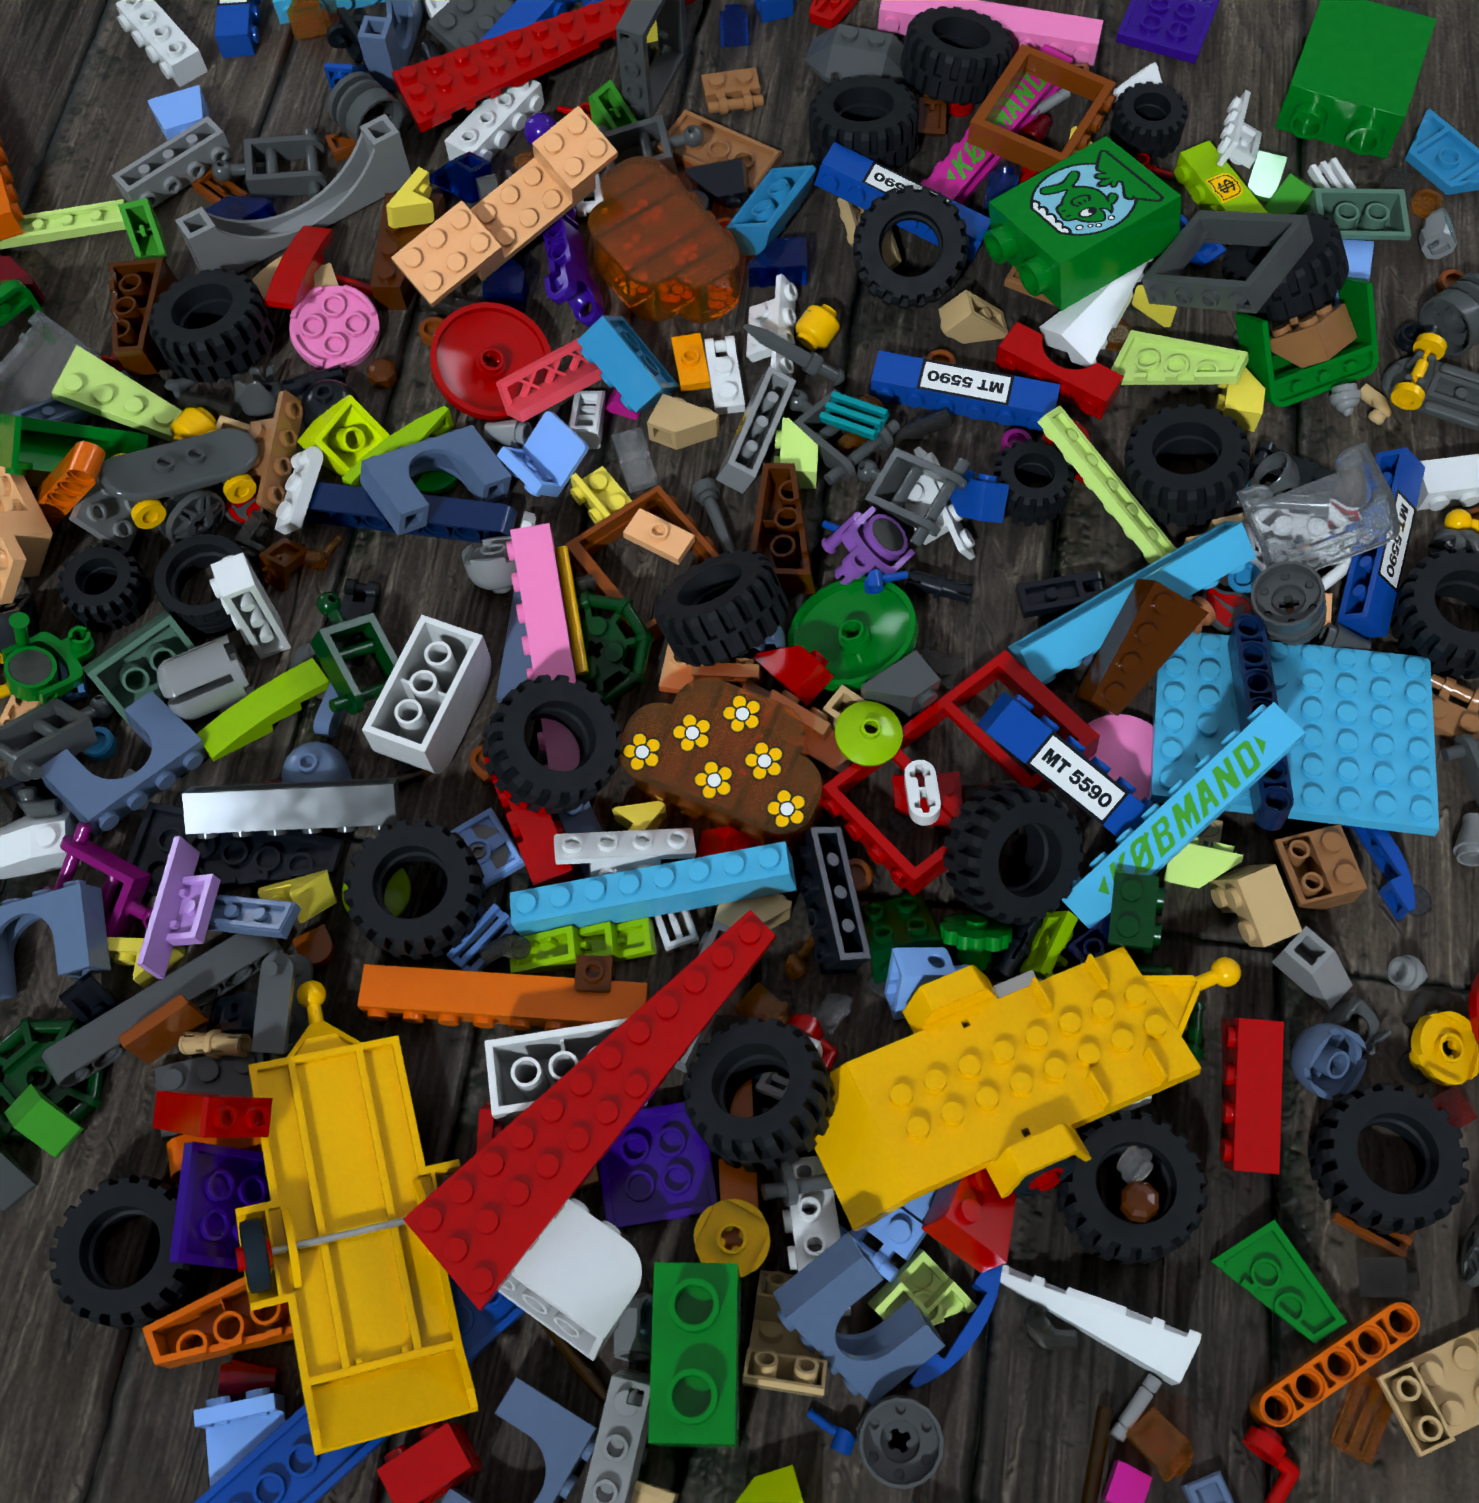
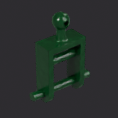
(334, 660)

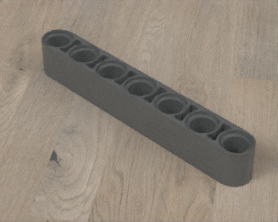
(199, 981)

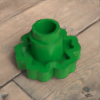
(975, 937)

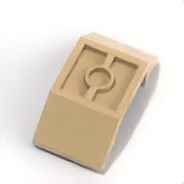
(775, 1355)
(1436, 1392)

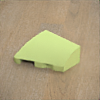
(926, 1286)

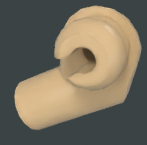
(1378, 402)

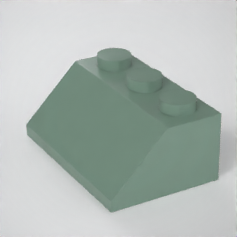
(1364, 212)
(131, 665)

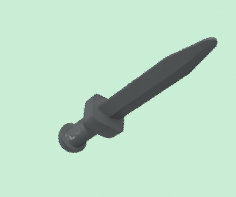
(811, 362)

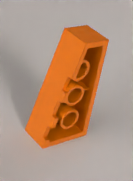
(216, 1328)

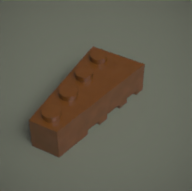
(388, 283)
(134, 290)
(781, 528)
(1138, 644)

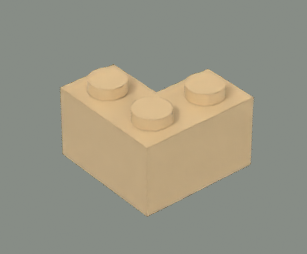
(1260, 903)

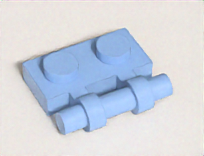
(899, 1234)

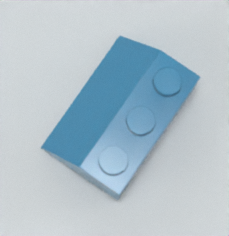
(770, 207)
(626, 363)

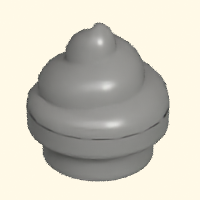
(1345, 398)
(1407, 972)

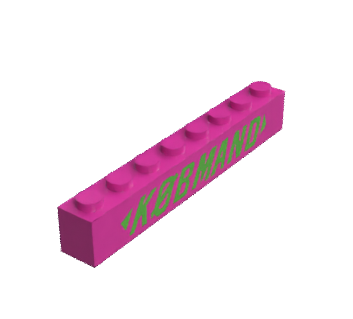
(969, 165)

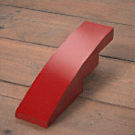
(297, 268)

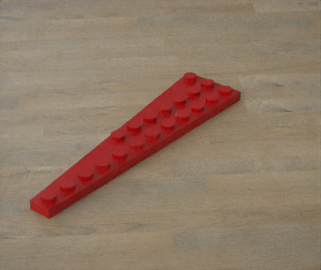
(483, 69)
(521, 1179)

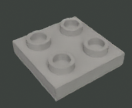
(105, 517)

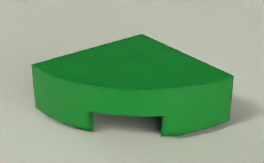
(435, 482)

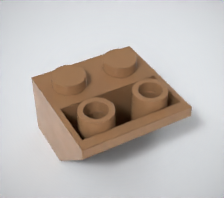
(1314, 336)
(1320, 868)

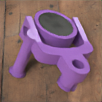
(870, 547)

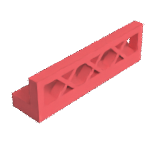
(554, 388)

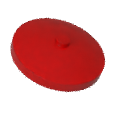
(478, 349)

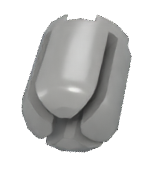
(203, 679)

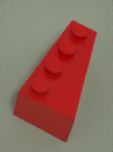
(535, 840)
(1251, 1094)
(973, 1220)

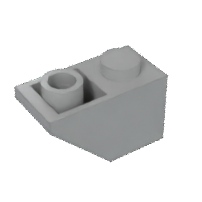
(1314, 968)

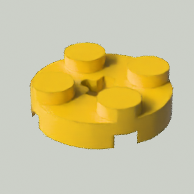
(1428, 1051)
(726, 1216)

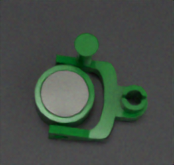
(33, 671)

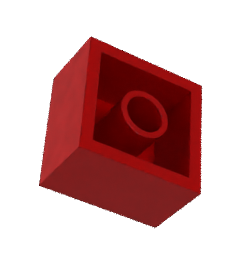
(430, 1466)

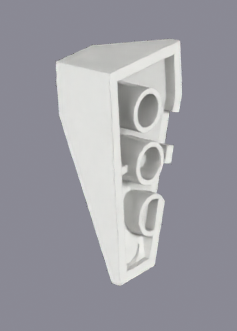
(34, 844)

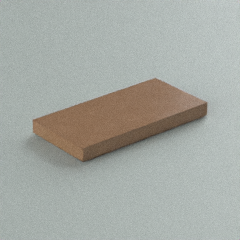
(722, 145)

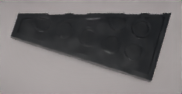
(231, 859)

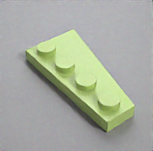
(1174, 361)
(112, 395)

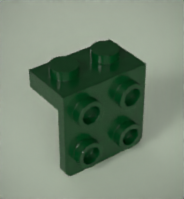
(1133, 912)
(896, 924)

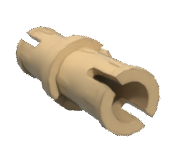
(215, 1044)

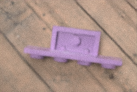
(180, 909)

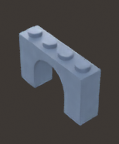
(390, 40)
(457, 452)
(107, 801)
(76, 925)
(869, 1360)
(555, 1429)

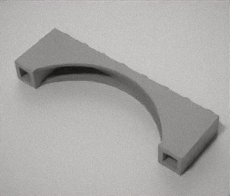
(373, 169)

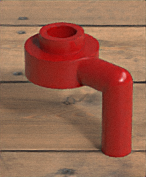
(811, 1027)
(1268, 1447)

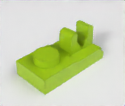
(1048, 944)

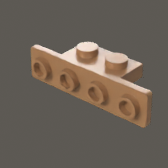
(276, 446)
(818, 731)

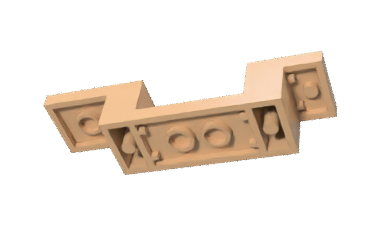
(512, 214)
(23, 534)

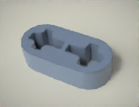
(326, 722)

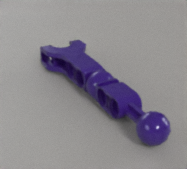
(567, 261)

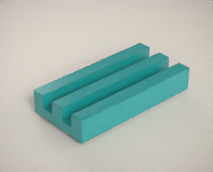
(858, 405)

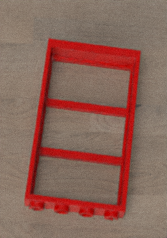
(1018, 681)

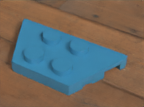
(1444, 156)

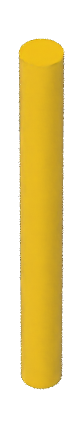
(571, 610)

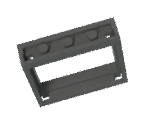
(644, 84)
(1285, 233)

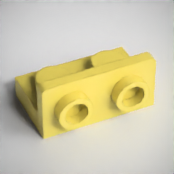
(599, 494)

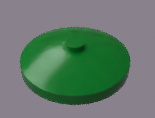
(856, 630)

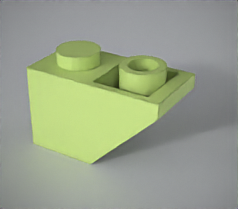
(799, 449)
(1200, 864)

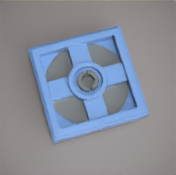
(491, 846)

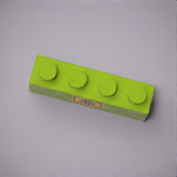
(1211, 185)

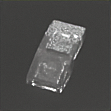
(635, 460)

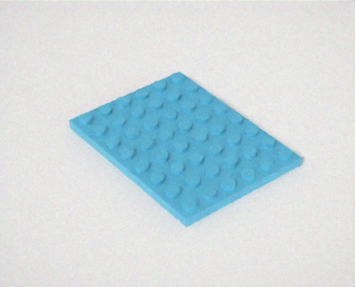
(1363, 717)

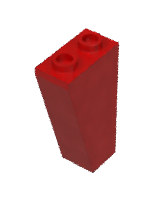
(212, 1114)

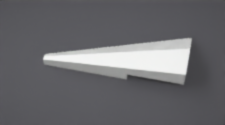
(1086, 324)
(1138, 1338)

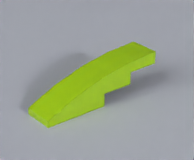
(427, 426)
(260, 709)
(559, 947)

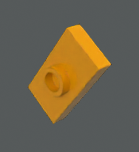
(690, 362)

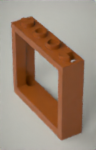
(1057, 72)
(612, 527)

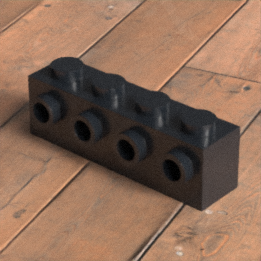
(830, 900)

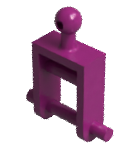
(117, 870)

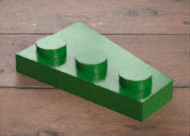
(1282, 1281)

